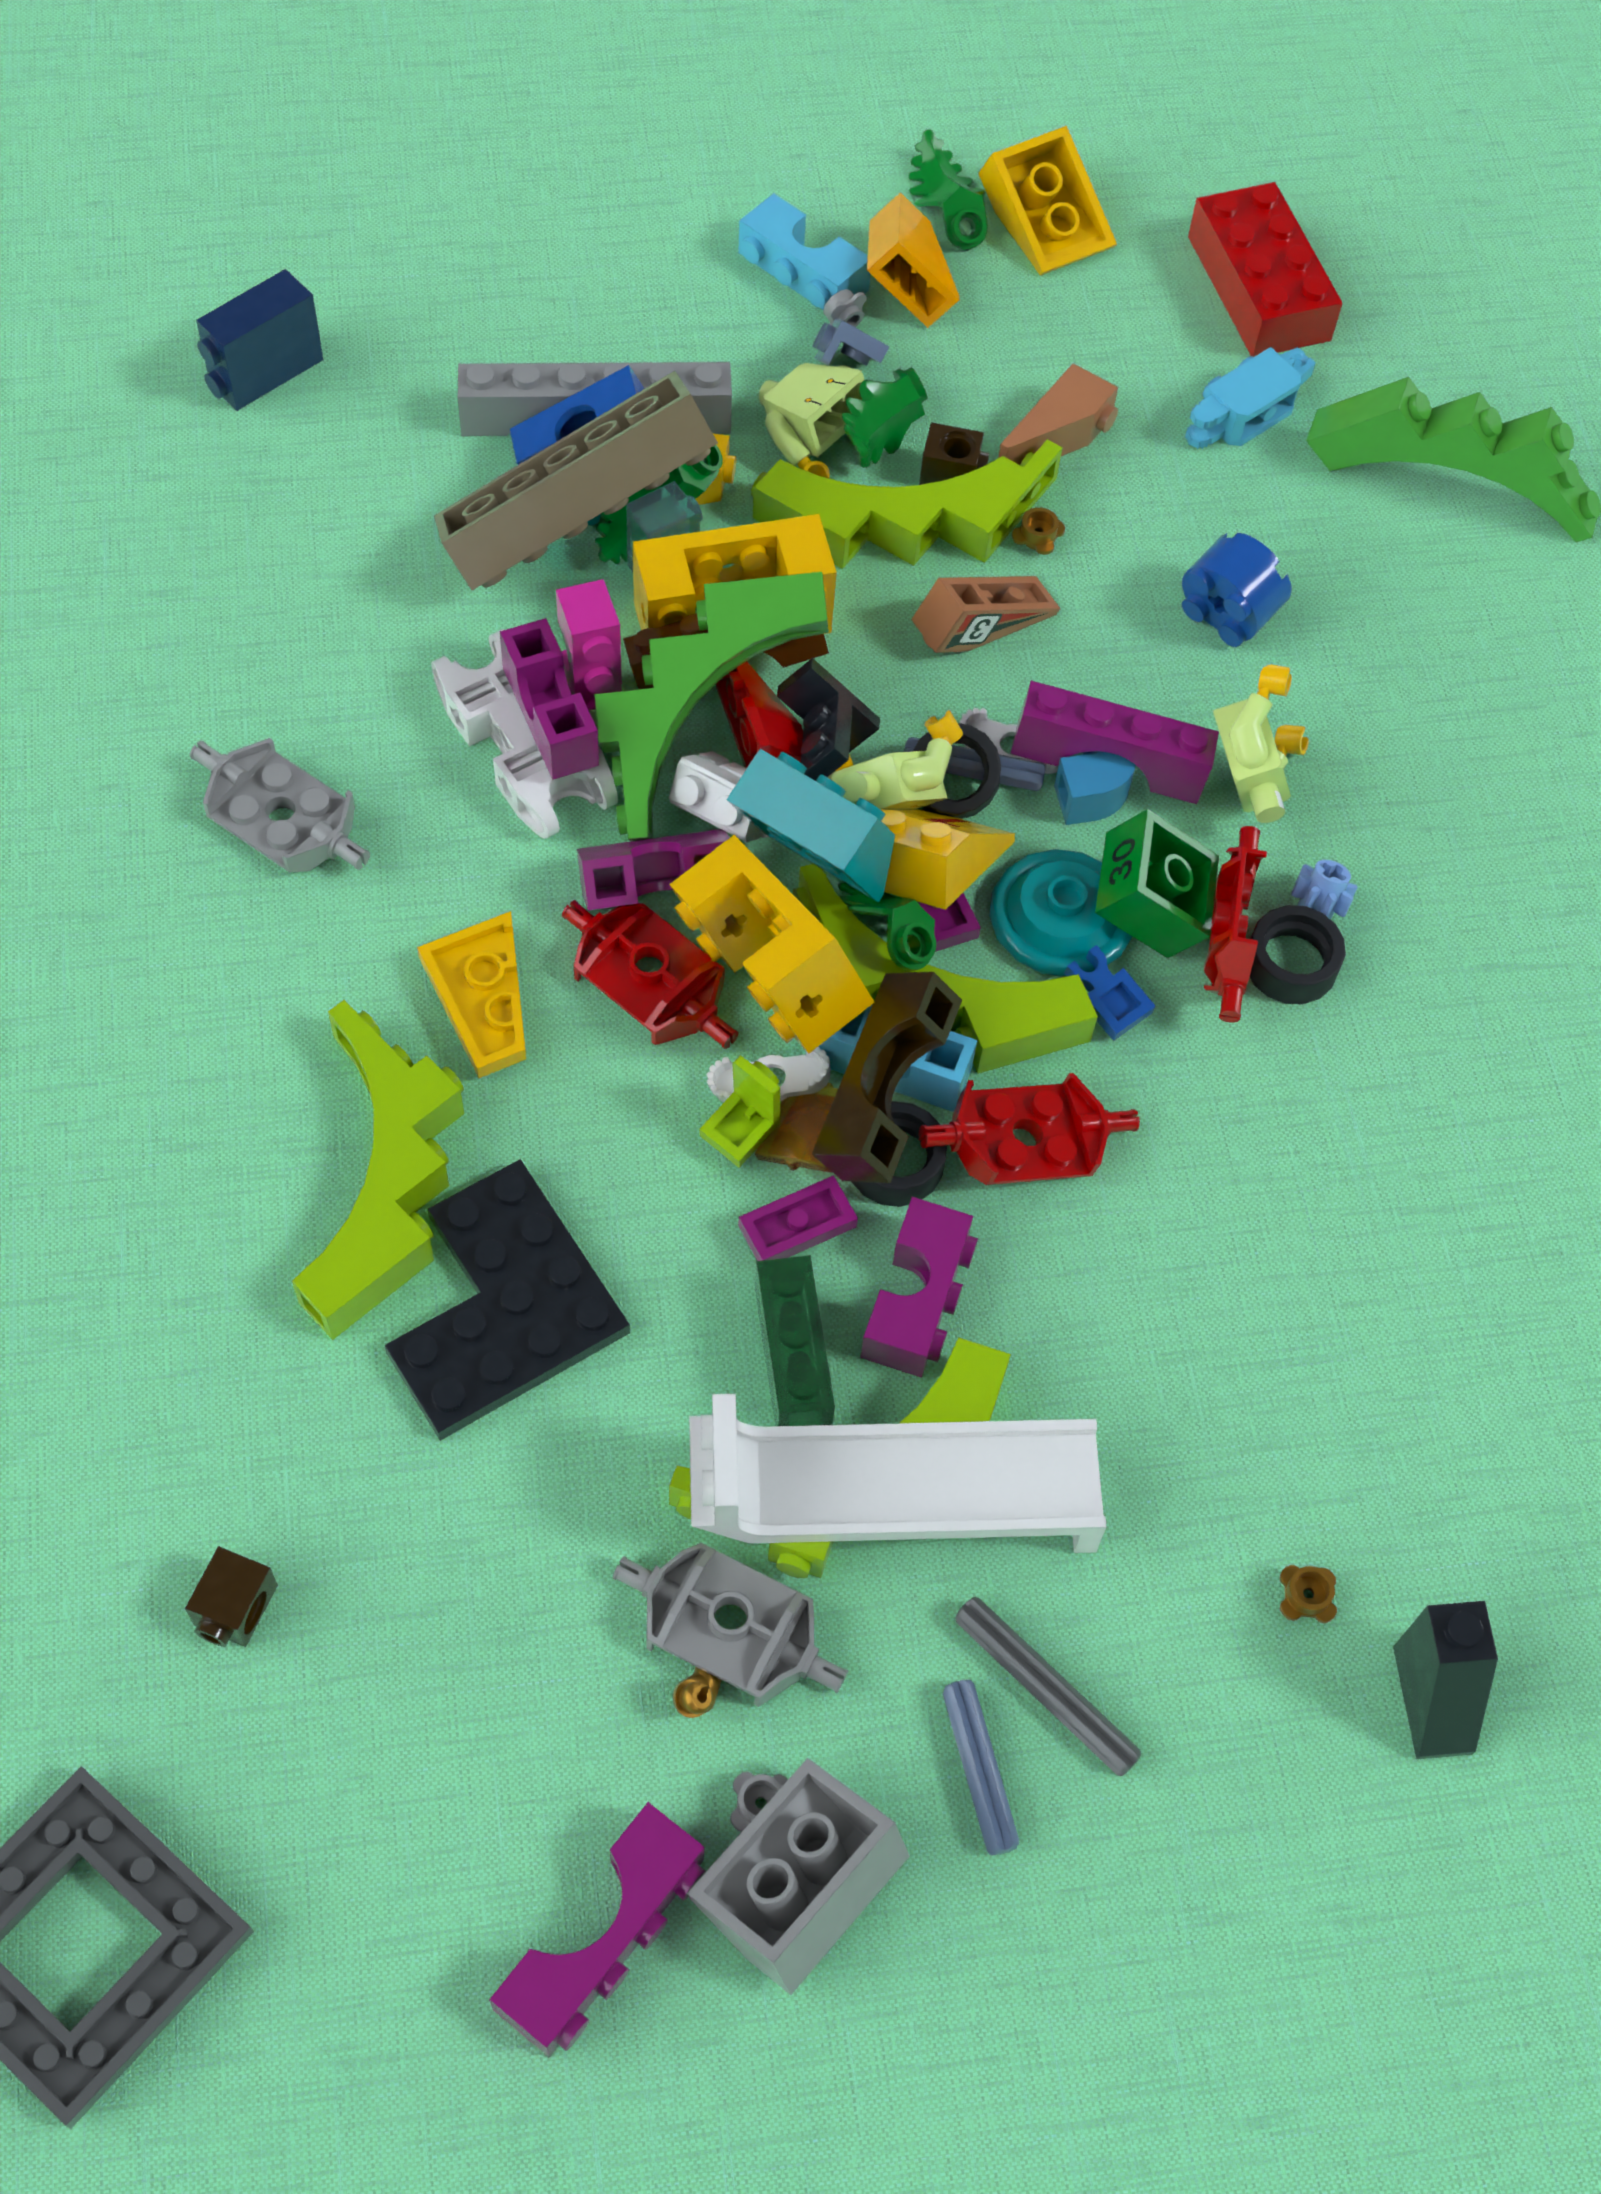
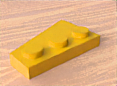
(480, 991)

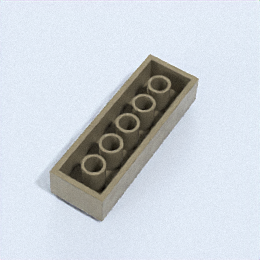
(574, 481)

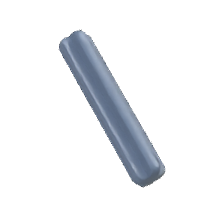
(1014, 771)
(980, 1767)

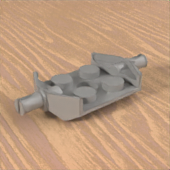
(257, 781)
(758, 1657)

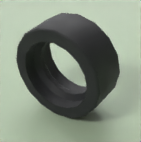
(989, 786)
(1307, 925)
(919, 1185)

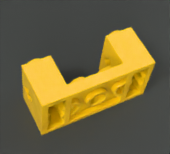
(674, 568)
(784, 948)

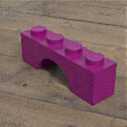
(1065, 723)
(552, 1991)

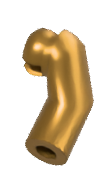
(696, 1694)

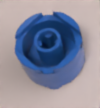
(1235, 588)

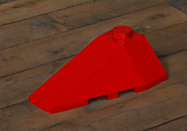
(758, 716)

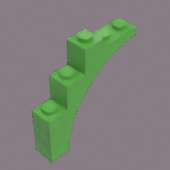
(1463, 435)
(740, 623)

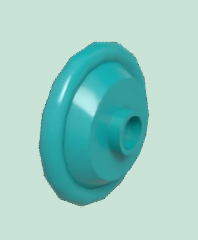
(1048, 913)

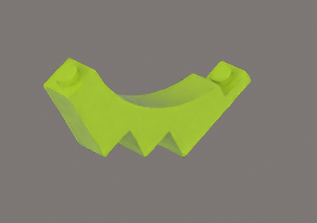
(966, 510)

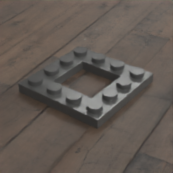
(197, 1938)

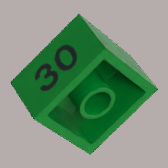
(1157, 884)

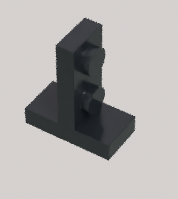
(831, 715)

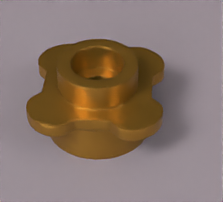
(1039, 530)
(1319, 1582)

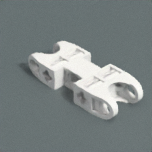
(485, 707)

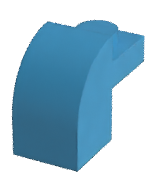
(1092, 785)

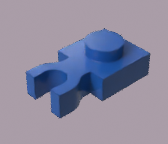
(1115, 997)

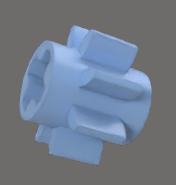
(1325, 888)

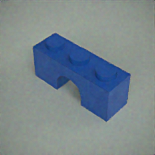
(572, 413)

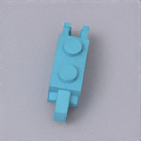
(1249, 398)

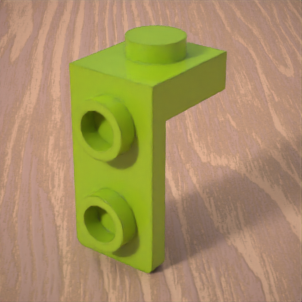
(747, 1113)

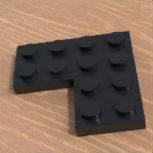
(532, 1309)

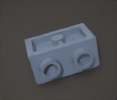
(855, 343)

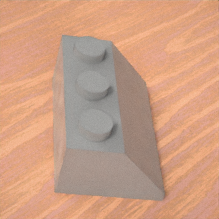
(800, 1874)

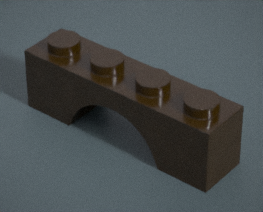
(904, 1023)

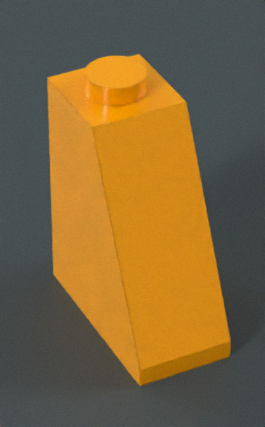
(910, 260)

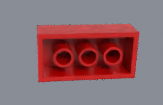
(1264, 269)

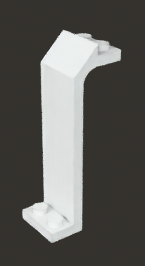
(894, 1480)

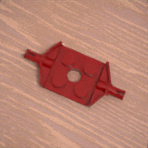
(1230, 951)
(667, 1002)
(1061, 1117)

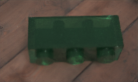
(794, 1342)

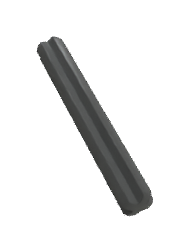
(1048, 1686)

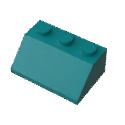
(816, 821)

